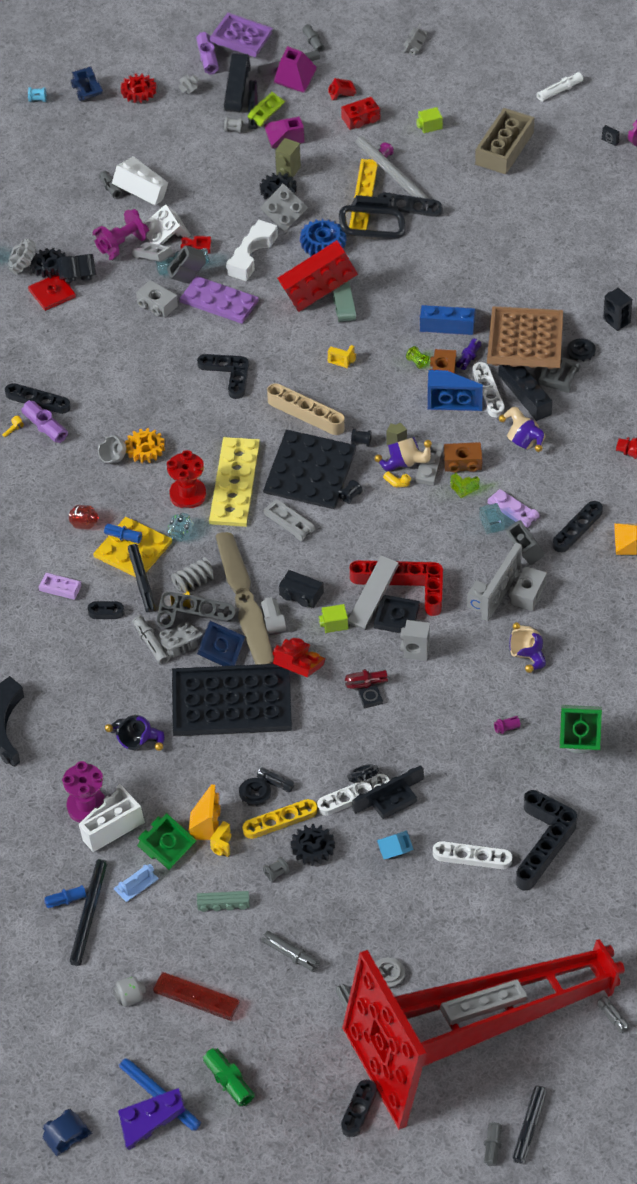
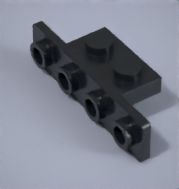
(392, 795)

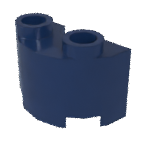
(85, 84)
(65, 1131)

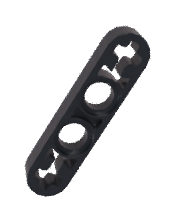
(410, 201)
(38, 397)
(574, 525)

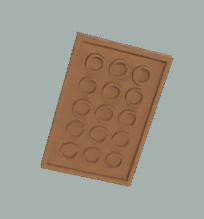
(525, 337)

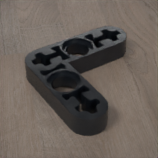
(235, 370)

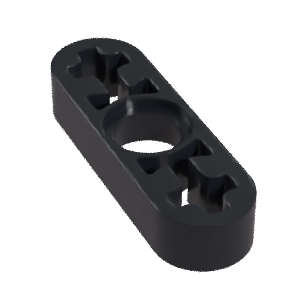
(358, 1100)

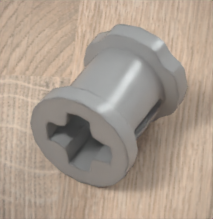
(233, 124)

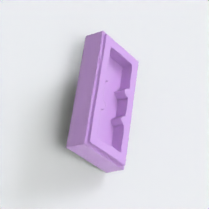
(60, 586)

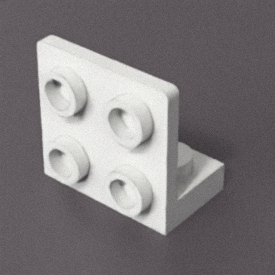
(164, 225)

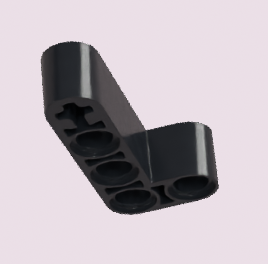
(236, 83)

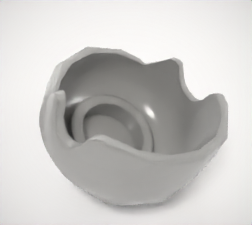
(111, 447)

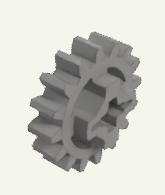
(21, 256)

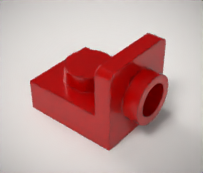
(342, 87)

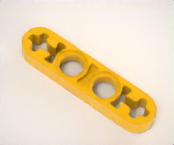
(278, 816)

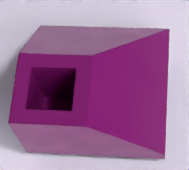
(295, 70)
(287, 128)

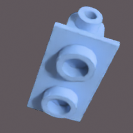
(136, 883)

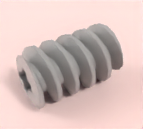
(192, 574)

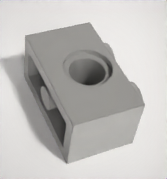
(156, 299)
(527, 588)
(416, 640)

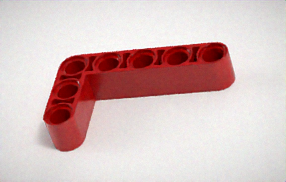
(408, 574)

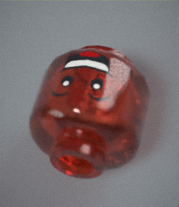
(83, 516)

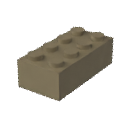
(504, 141)

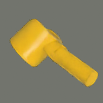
(16, 420)

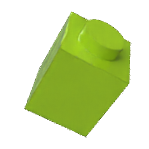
(429, 120)
(334, 618)

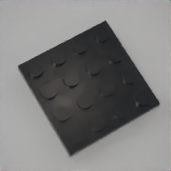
(310, 469)

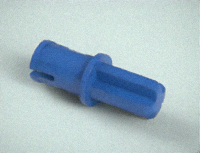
(123, 533)
(65, 897)

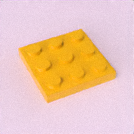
(116, 552)

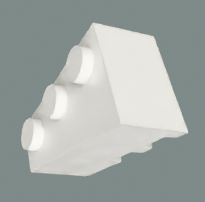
(140, 180)
(111, 820)

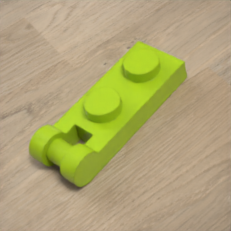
(266, 108)

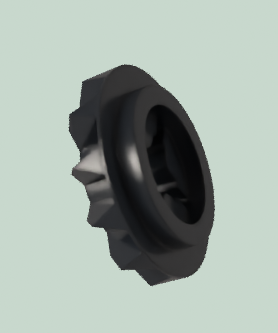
(576, 345)
(363, 773)
(254, 784)

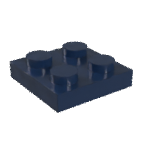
(220, 644)

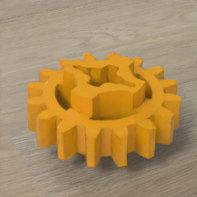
(145, 445)

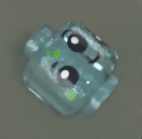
(180, 527)

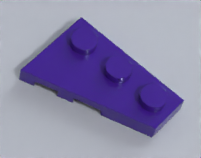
(148, 1115)

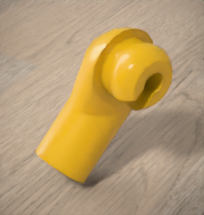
(404, 481)

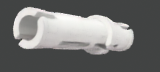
(564, 84)

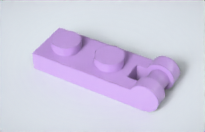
(513, 508)

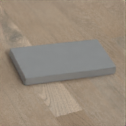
(501, 582)

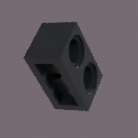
(617, 309)

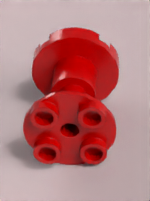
(187, 489)

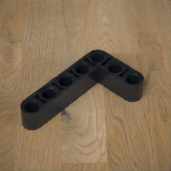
(562, 823)

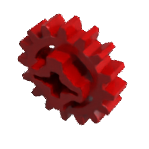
(138, 88)

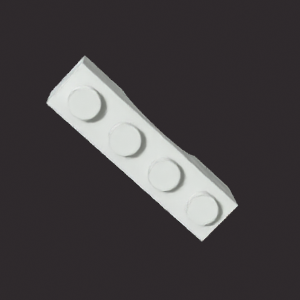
(260, 236)

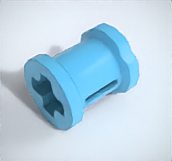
(42, 97)

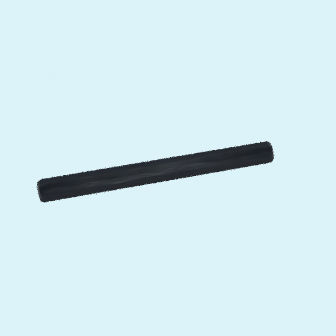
(88, 912)

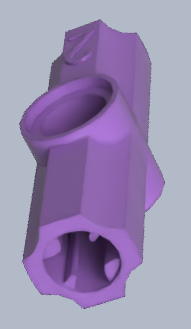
(207, 53)
(44, 421)

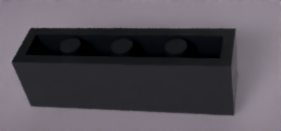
(526, 390)

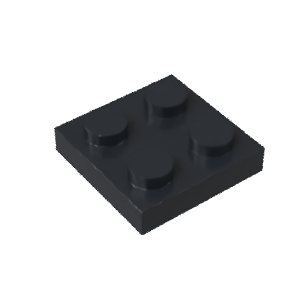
(394, 613)

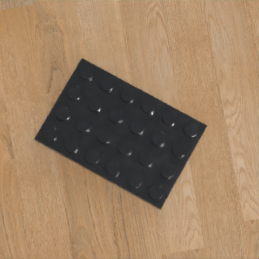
(231, 699)

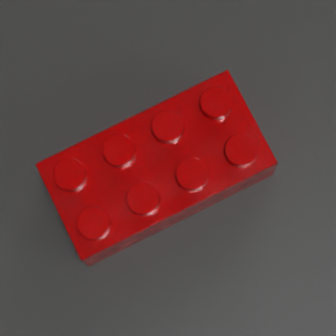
(317, 276)

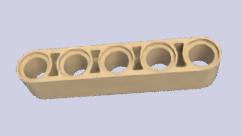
(305, 409)

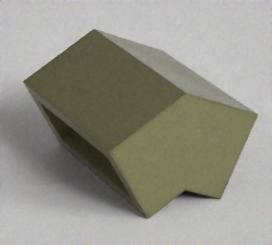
(396, 433)

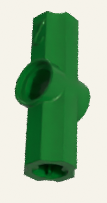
(228, 1076)

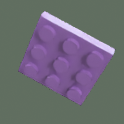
(241, 34)

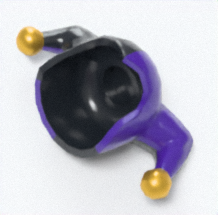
(136, 727)

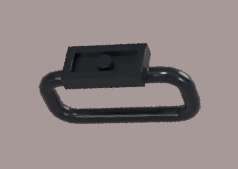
(372, 205)

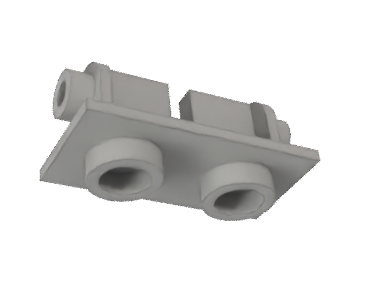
(417, 38)

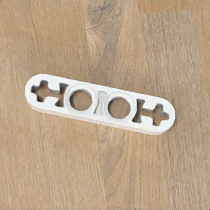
(488, 390)
(350, 791)
(473, 852)

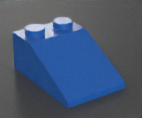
(453, 392)

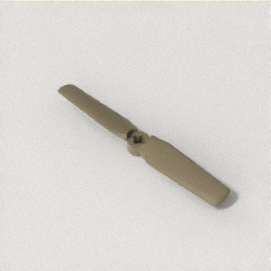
(249, 614)

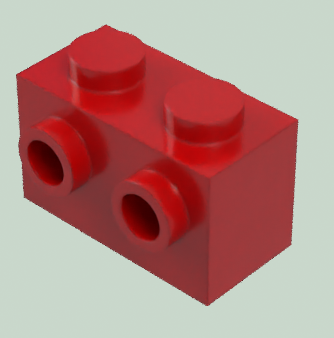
(360, 113)

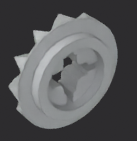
(397, 968)

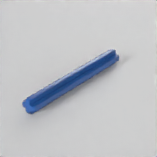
(155, 1090)

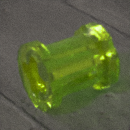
(416, 353)

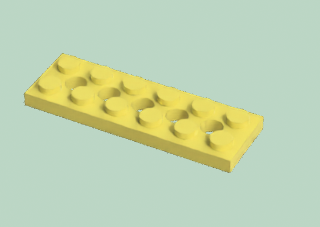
(243, 488)

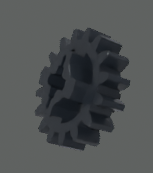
(272, 183)
(45, 262)
(310, 842)

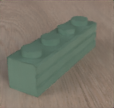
(223, 900)

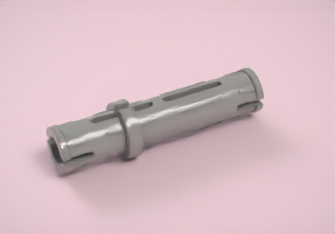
(147, 634)

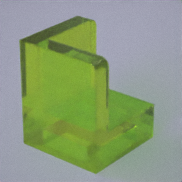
(464, 486)

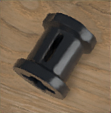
(361, 437)
(350, 491)

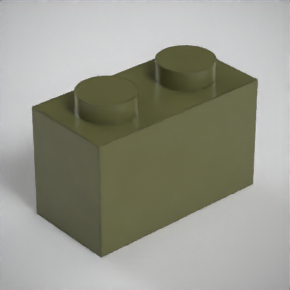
(288, 157)

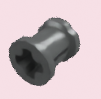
(276, 869)

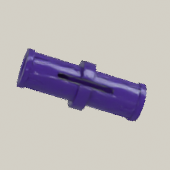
(468, 354)

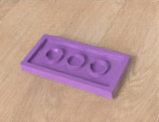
(219, 299)

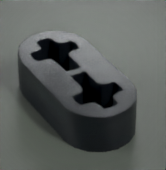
(105, 610)

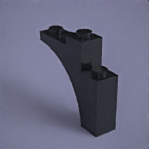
(10, 695)

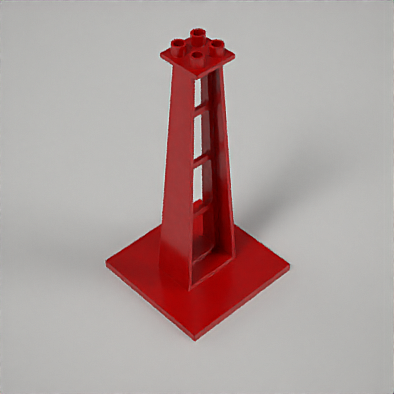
(395, 1056)

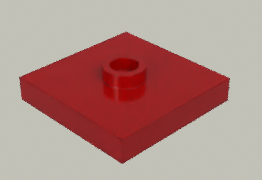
(51, 292)

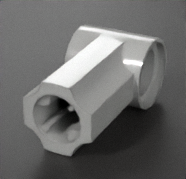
(272, 617)

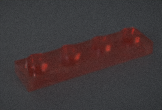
(196, 996)

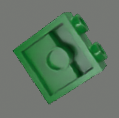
(166, 841)

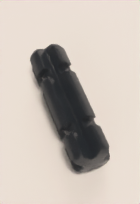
(275, 779)

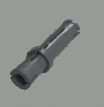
(297, 955)

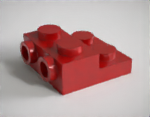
(296, 657)

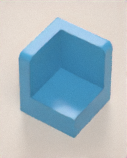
(395, 844)

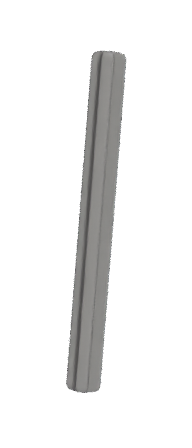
(386, 165)

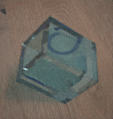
(491, 518)

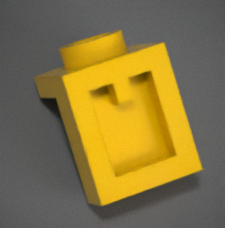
(341, 357)
(220, 840)

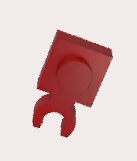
(198, 242)

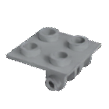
(283, 207)
(182, 635)

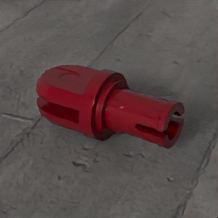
(365, 679)

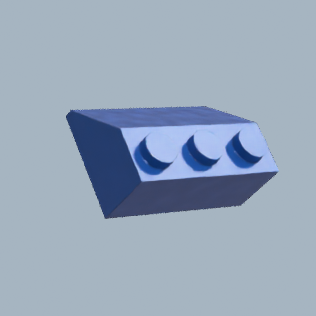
(447, 319)

